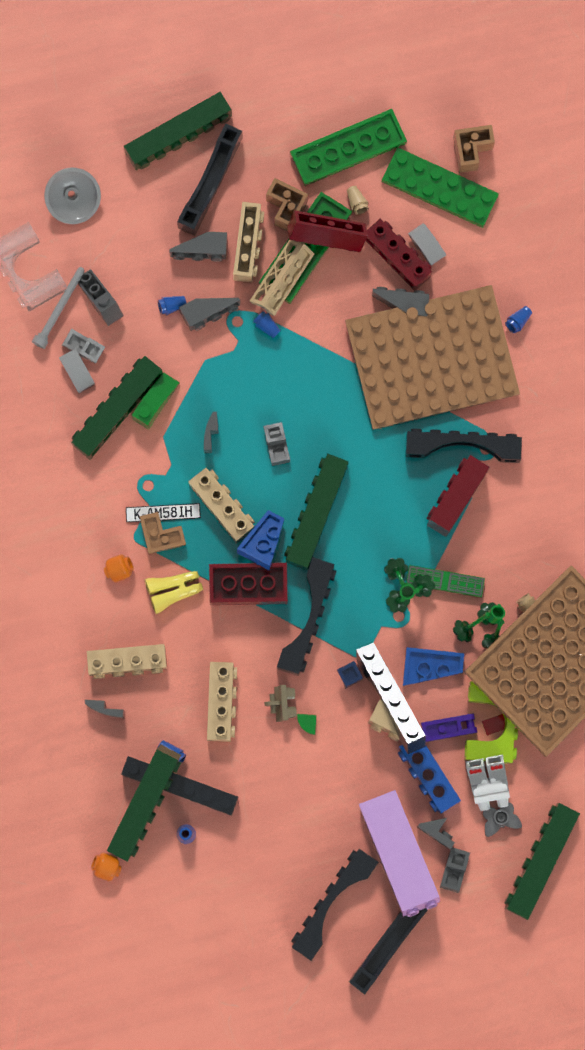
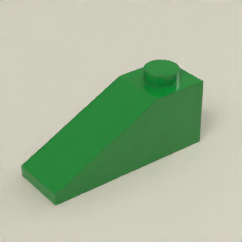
(154, 401)

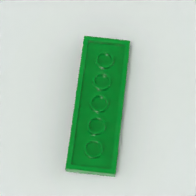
(348, 147)
(440, 187)
(323, 206)

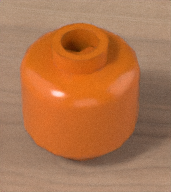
(118, 568)
(106, 866)

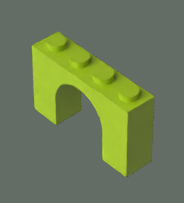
(502, 746)

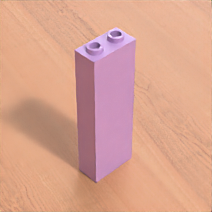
(399, 854)

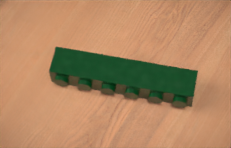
(178, 131)
(117, 407)
(317, 511)
(144, 802)
(542, 860)

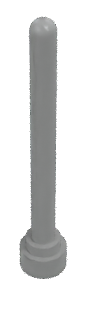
(41, 339)

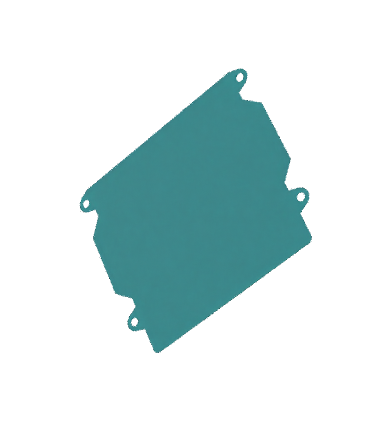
(322, 411)

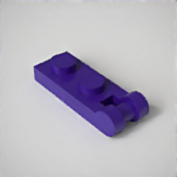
(448, 727)

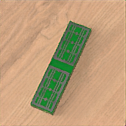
(449, 581)

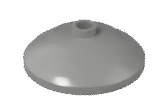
(75, 208)

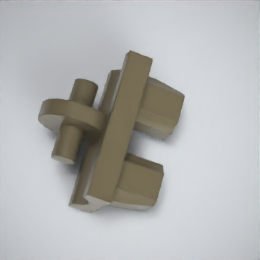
(278, 703)

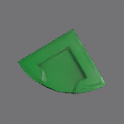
(307, 722)

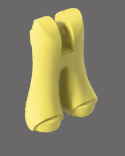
(164, 600)

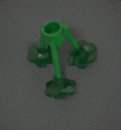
(420, 587)
(487, 614)

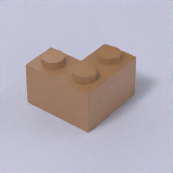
(469, 143)
(288, 200)

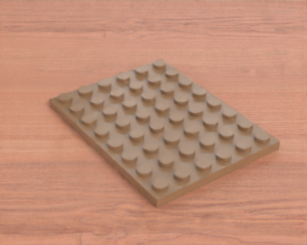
(432, 362)
(539, 665)

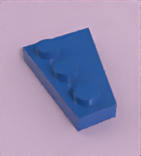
(262, 540)
(428, 665)

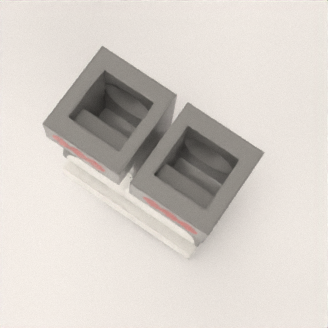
(490, 788)

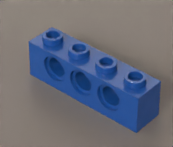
(439, 779)

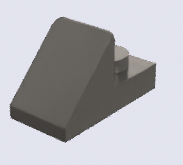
(432, 829)

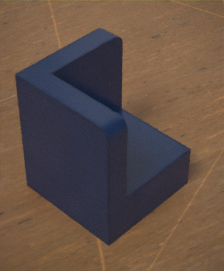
(350, 674)

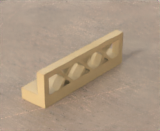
(284, 278)

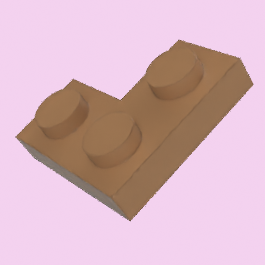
(160, 539)

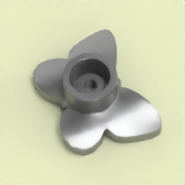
(500, 818)

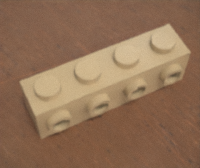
(247, 240)
(221, 504)
(126, 660)
(220, 701)

